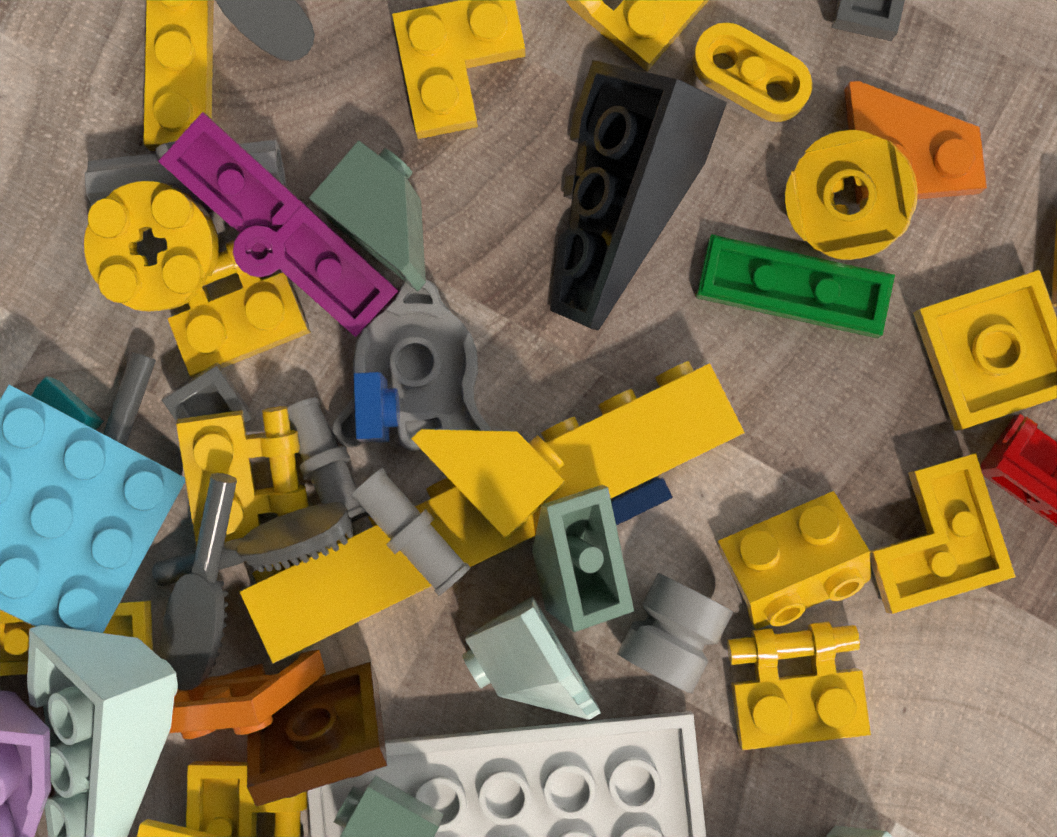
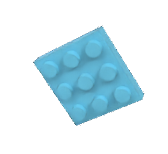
(72, 515)

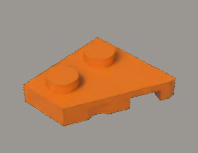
(939, 147)
(242, 698)

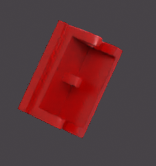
(1025, 466)

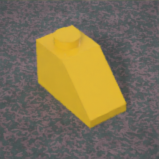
(496, 471)

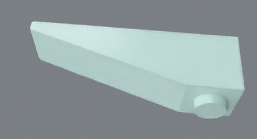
(107, 725)

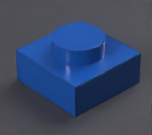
(375, 407)

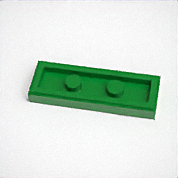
(795, 286)

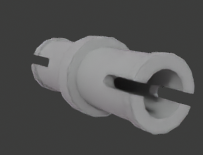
(322, 457)
(410, 531)

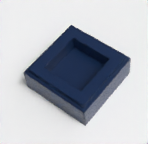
(640, 499)

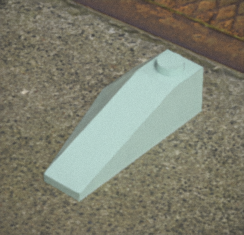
(528, 662)

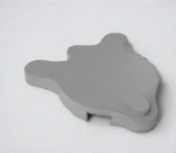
(427, 359)

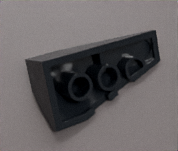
(635, 161)

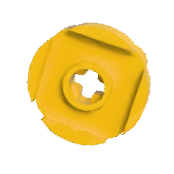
(881, 216)
(118, 225)

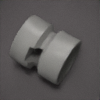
(675, 633)

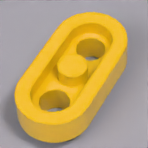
(755, 67)

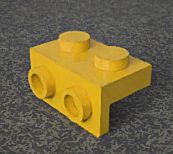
(797, 561)

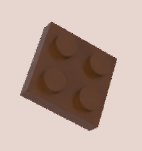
(319, 737)

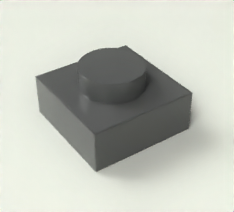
(869, 17)
(206, 395)

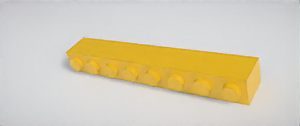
(617, 450)

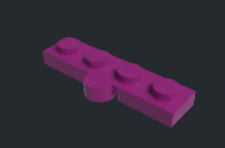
(276, 226)

